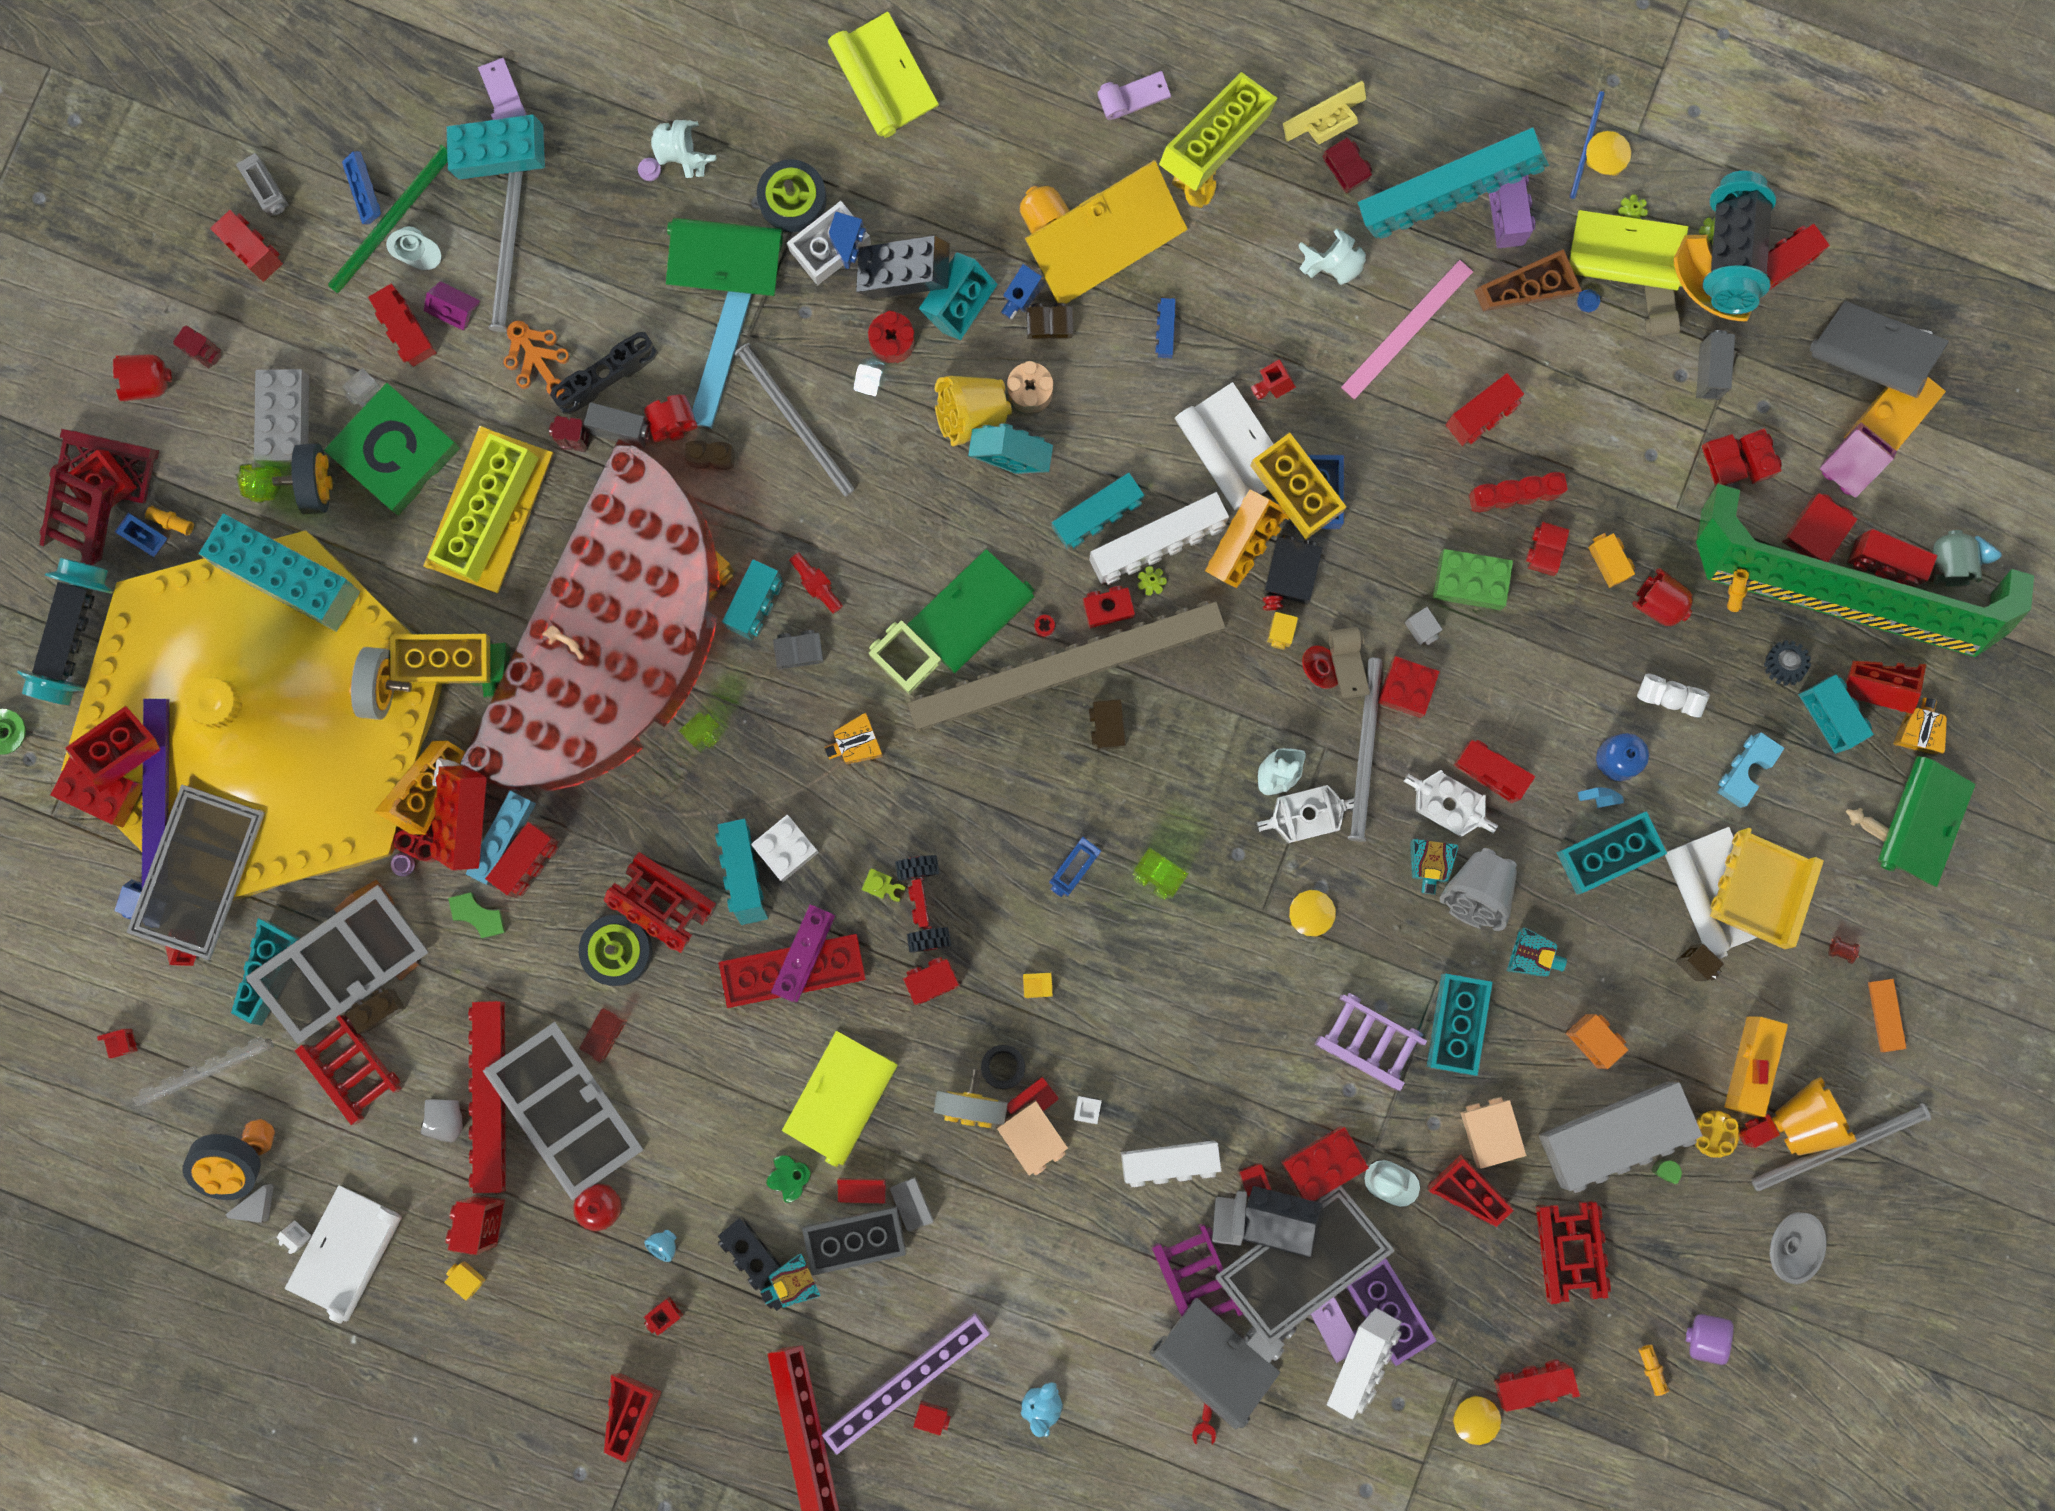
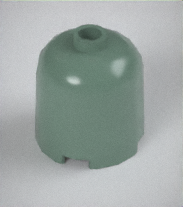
(1956, 560)

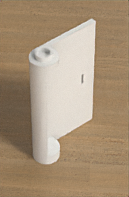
(353, 1241)

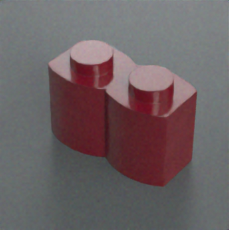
(1347, 165)

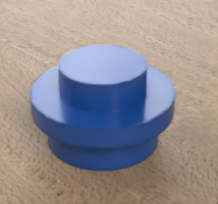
(1588, 300)

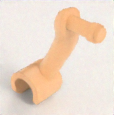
(554, 634)

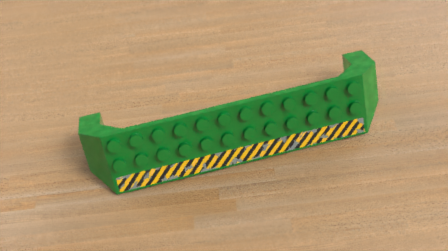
(1853, 594)

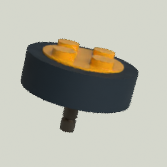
(309, 478)
(221, 1167)

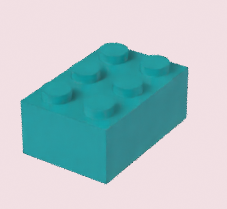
(967, 292)
(1010, 449)
(753, 600)
(1836, 714)

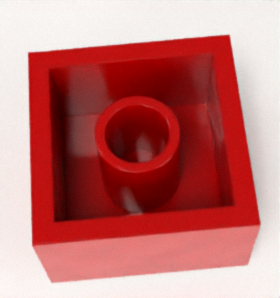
(97, 469)
(1408, 687)

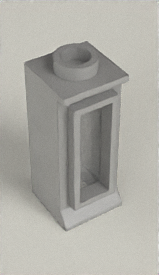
(262, 185)

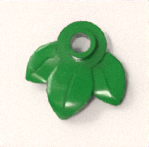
(785, 1179)

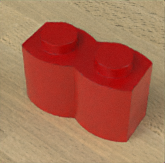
(1725, 460)
(1547, 549)

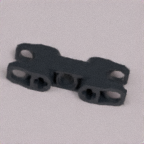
(586, 384)

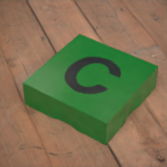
(392, 449)

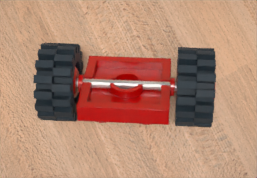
(917, 869)

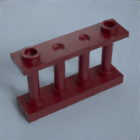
(97, 512)

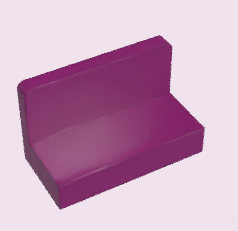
(450, 305)

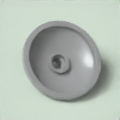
(1798, 1248)

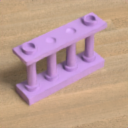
(1351, 1053)

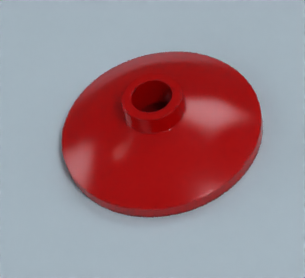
(1319, 667)

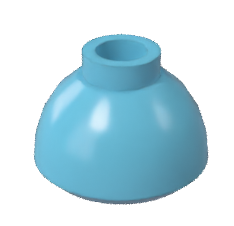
(1988, 552)
(662, 1245)

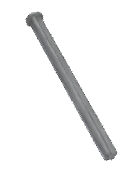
(506, 252)
(795, 419)
(1366, 751)
(1863, 1138)

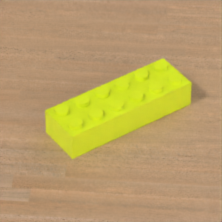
(1217, 131)
(483, 507)

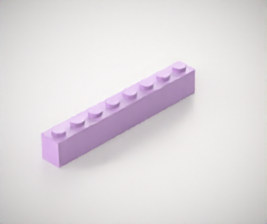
(906, 1383)

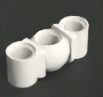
(1673, 695)

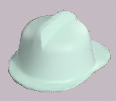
(414, 248)
(1392, 1183)

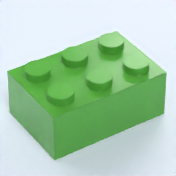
(1472, 579)

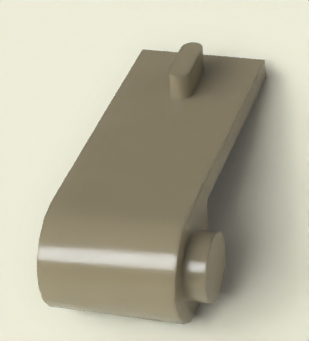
(1661, 311)
(1347, 661)

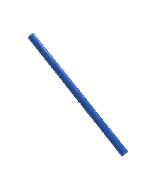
(1588, 138)

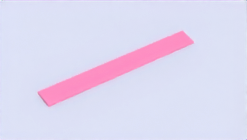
(1407, 329)

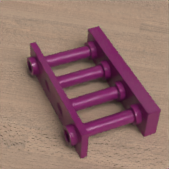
(803, 953)
(1174, 1276)

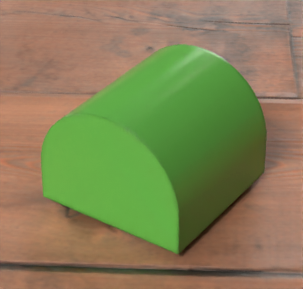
(1667, 1170)

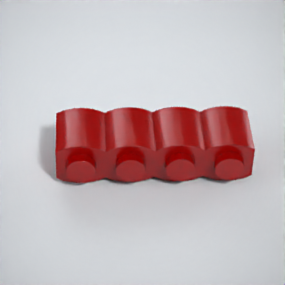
(1522, 492)

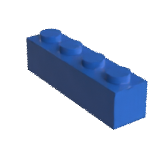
(1166, 328)

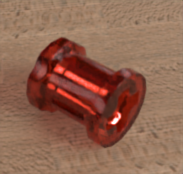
(1843, 950)

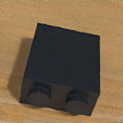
(1293, 569)

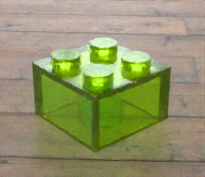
(1159, 874)

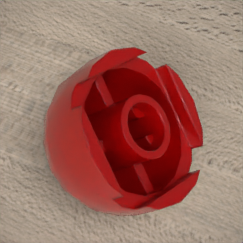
(597, 1207)

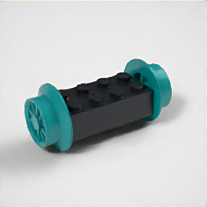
(1740, 242)
(62, 632)

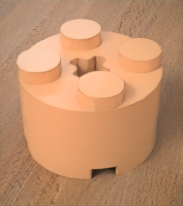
(1030, 374)

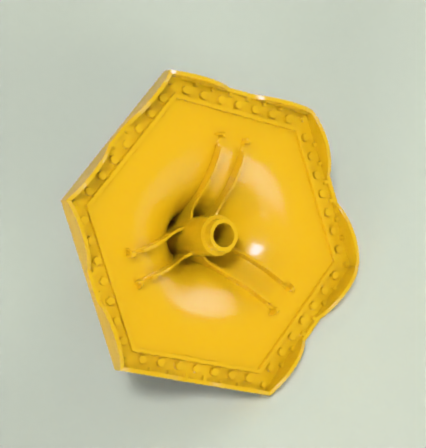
(262, 711)

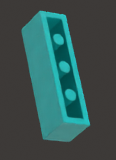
(1097, 511)

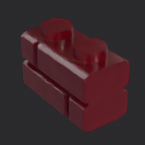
(197, 347)
(570, 433)

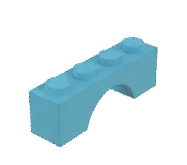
(507, 823)

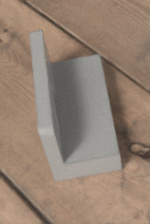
(911, 1204)
(1229, 1219)

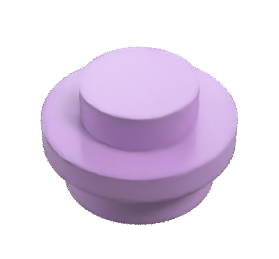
(649, 169)
(402, 864)

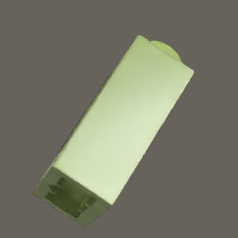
(921, 674)

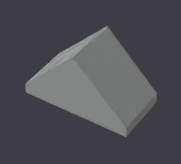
(255, 1207)

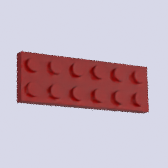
(753, 977)

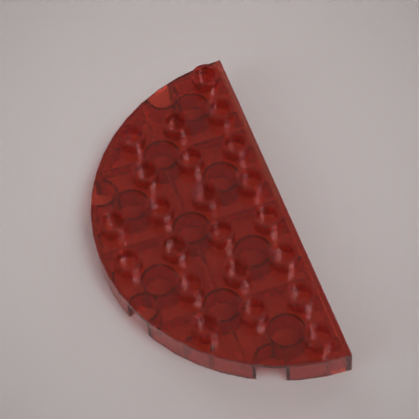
(635, 605)

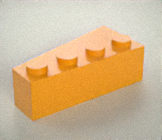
(1246, 538)
(412, 799)

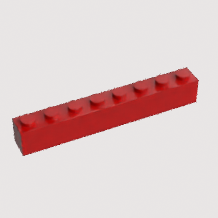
(487, 1106)
(802, 1429)

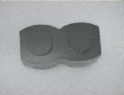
(798, 650)

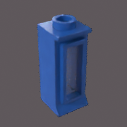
(1074, 867)

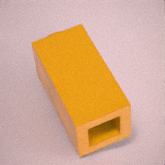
(1611, 559)

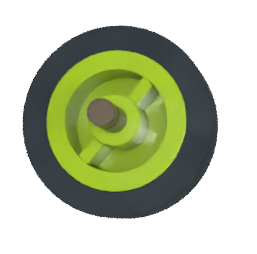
(791, 195)
(615, 950)

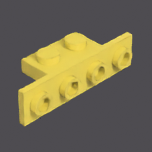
(1327, 117)

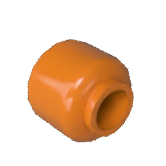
(259, 1135)

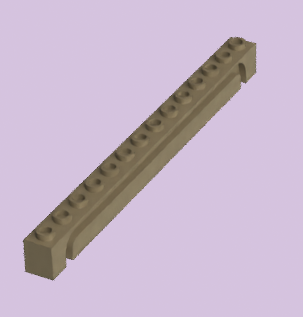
(1066, 666)

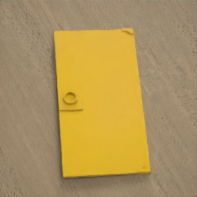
(1106, 233)
(505, 548)

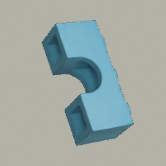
(1737, 784)

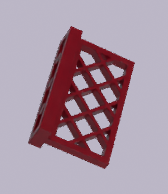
(116, 448)

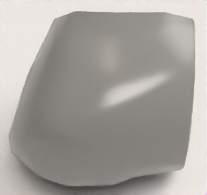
(442, 1120)

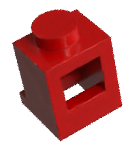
(1758, 1131)
(652, 1319)

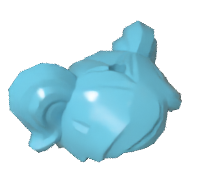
(1046, 1408)

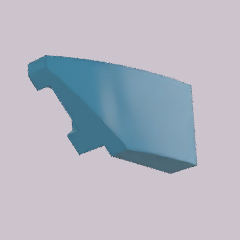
(1603, 796)

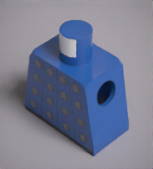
(1024, 282)

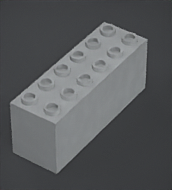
(1620, 1136)

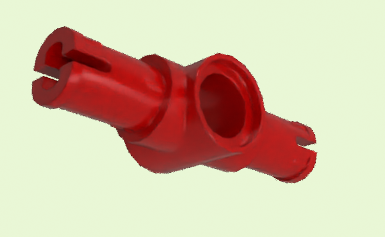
(816, 583)

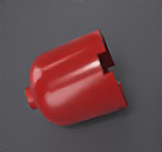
(140, 376)
(1664, 599)

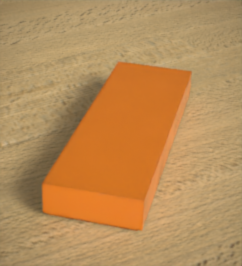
(1887, 1015)

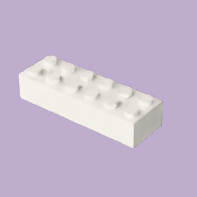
(1158, 539)

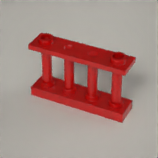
(339, 1091)

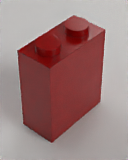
(1820, 528)

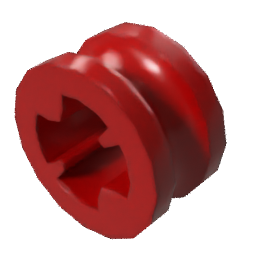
(1272, 603)
(1051, 626)

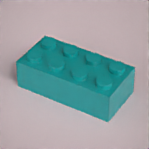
(495, 147)
(1611, 853)
(1459, 1024)

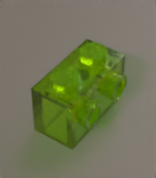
(701, 731)

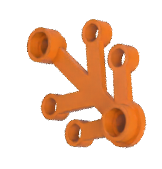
(533, 354)

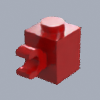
(1275, 380)

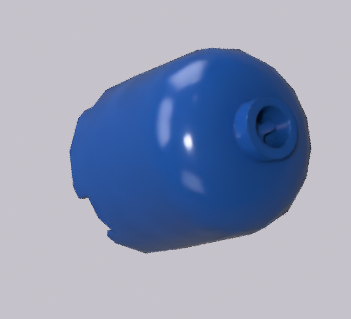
(1613, 759)

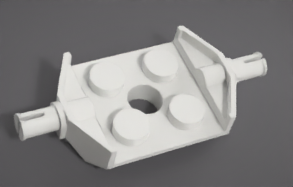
(1469, 807)
(1290, 821)

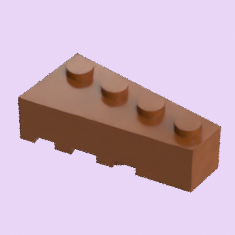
(1537, 282)

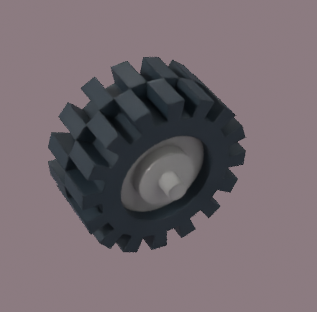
(1787, 663)

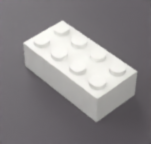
(1171, 1162)
(1365, 1364)

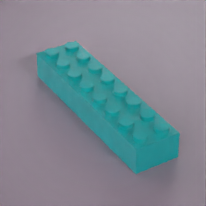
(1454, 184)

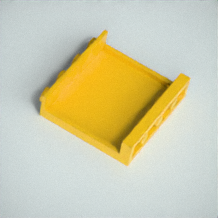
(1765, 889)

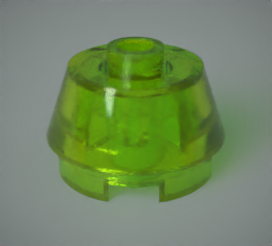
(257, 482)

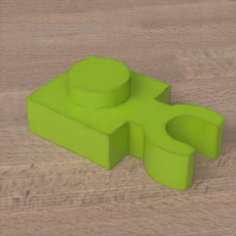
(879, 884)

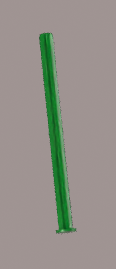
(389, 220)

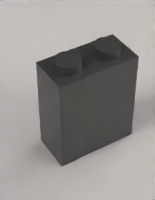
(1715, 365)
(617, 424)

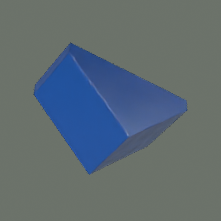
(141, 534)

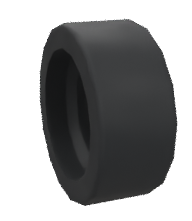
(986, 1071)

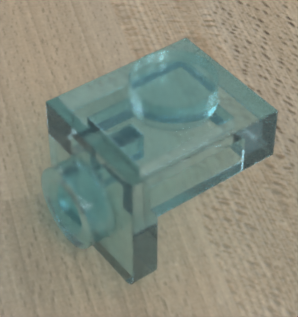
(869, 376)

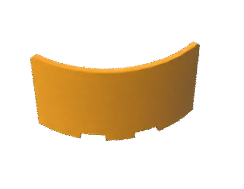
(1692, 265)

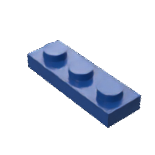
(361, 187)

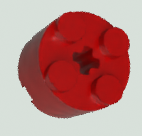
(889, 325)
(670, 418)

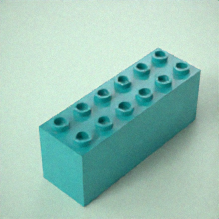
(279, 572)

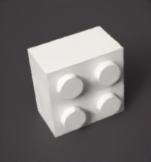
(785, 848)

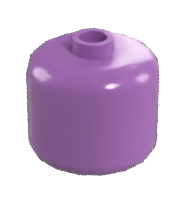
(1710, 1339)

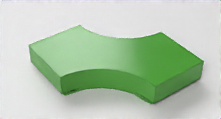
(468, 909)

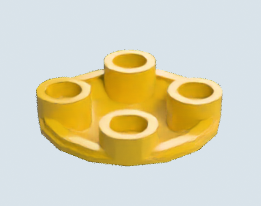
(1608, 153)
(1312, 913)
(1718, 1134)
(1477, 1420)

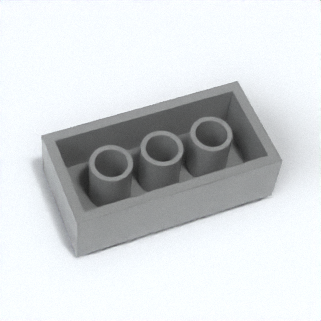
(280, 415)

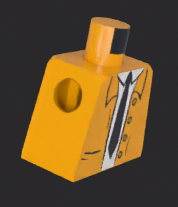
(1923, 729)
(855, 742)

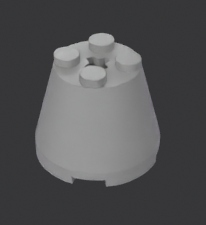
(1482, 891)

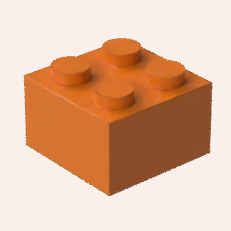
(1597, 1040)

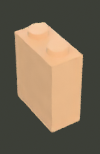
(1493, 1132)
(1032, 1138)

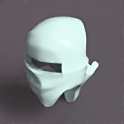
(677, 146)
(1339, 260)
(1278, 775)

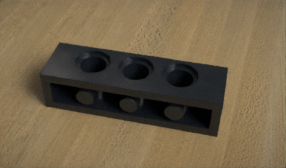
(757, 1249)

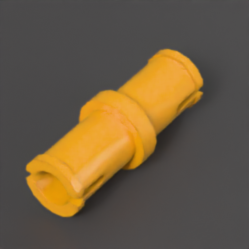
(169, 520)
(1737, 590)
(1653, 1370)

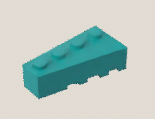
(741, 872)
(266, 944)

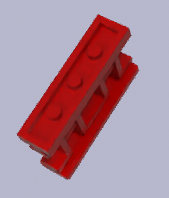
(668, 888)
(1552, 1253)

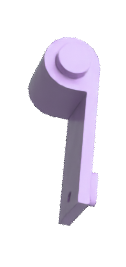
(501, 90)
(1132, 97)
(1334, 1329)

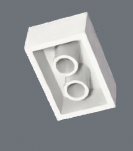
(814, 248)

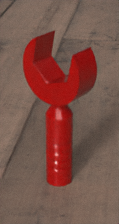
(1204, 1426)

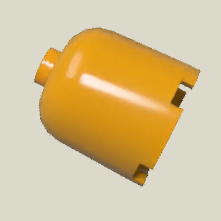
(1041, 207)

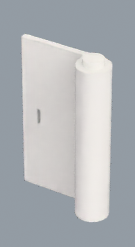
(1224, 443)
(1697, 872)

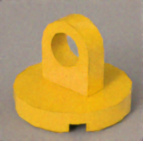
(1200, 197)

